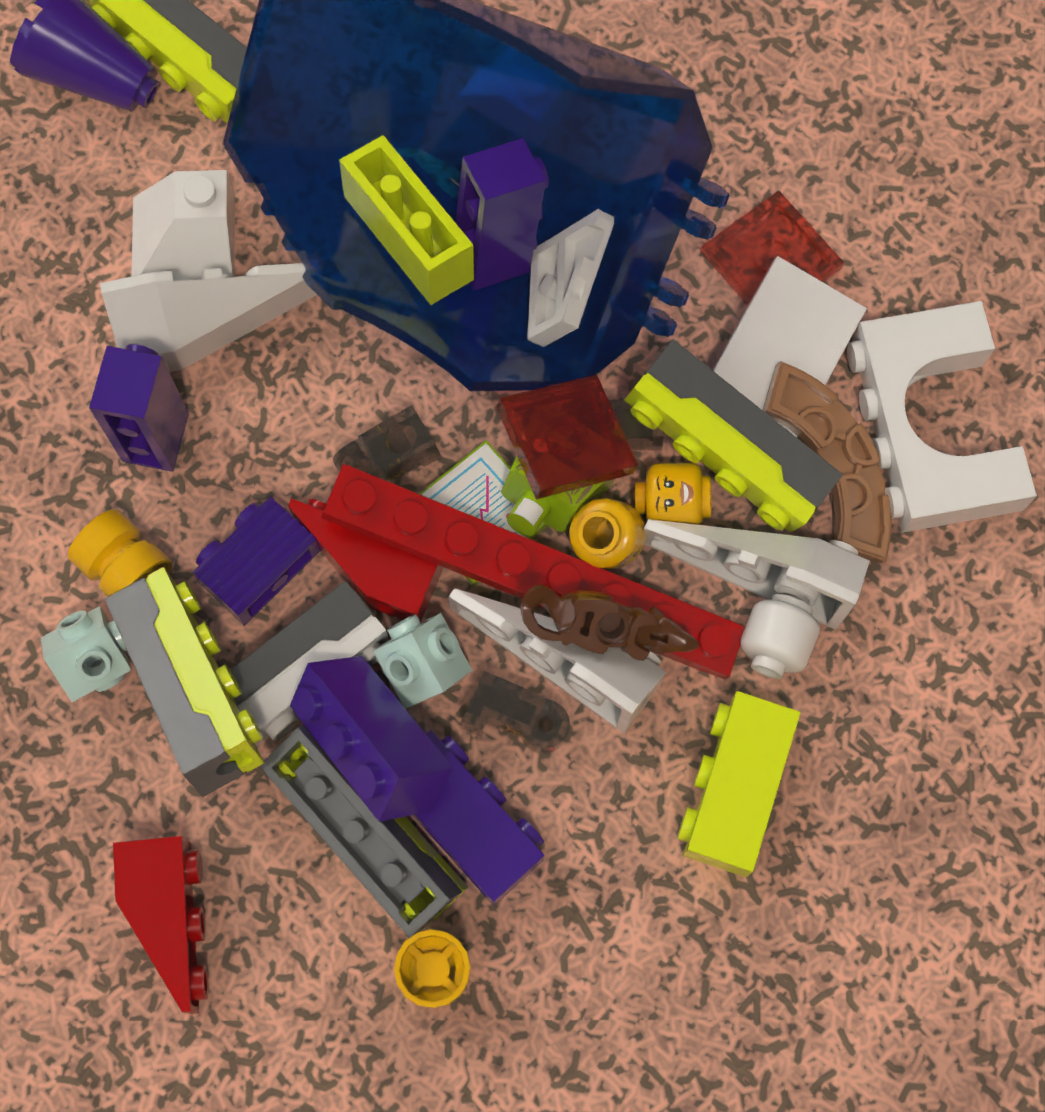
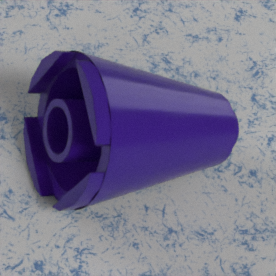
(84, 55)

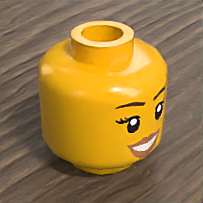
(675, 493)
(607, 533)

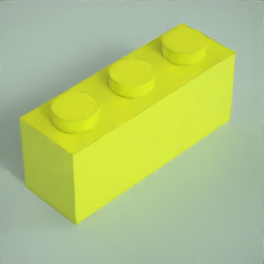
(407, 219)
(738, 783)

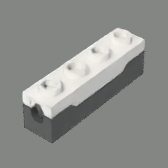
(328, 630)

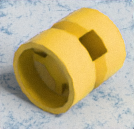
(113, 552)
(432, 968)

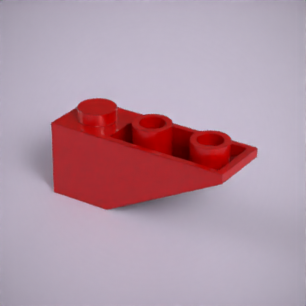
(377, 572)
(156, 897)

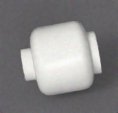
(780, 636)

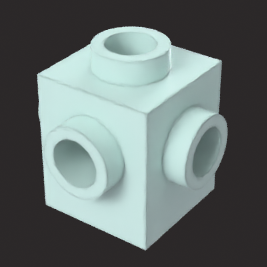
(86, 653)
(421, 659)

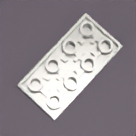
(791, 322)

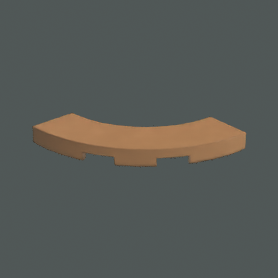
(831, 431)

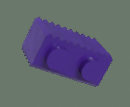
(255, 559)

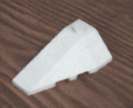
(199, 315)
(768, 564)
(605, 683)

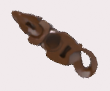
(599, 622)

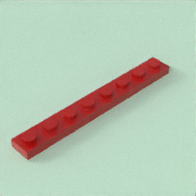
(512, 561)

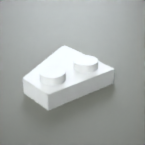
(564, 276)

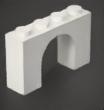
(924, 483)

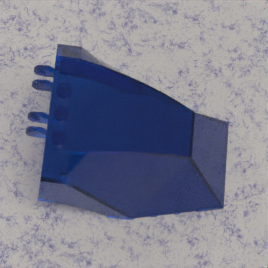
(446, 86)

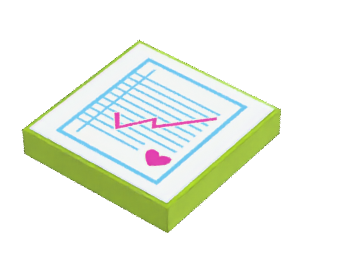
(476, 489)

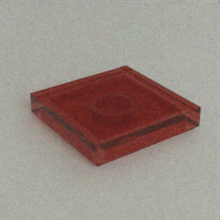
(769, 230)
(566, 436)

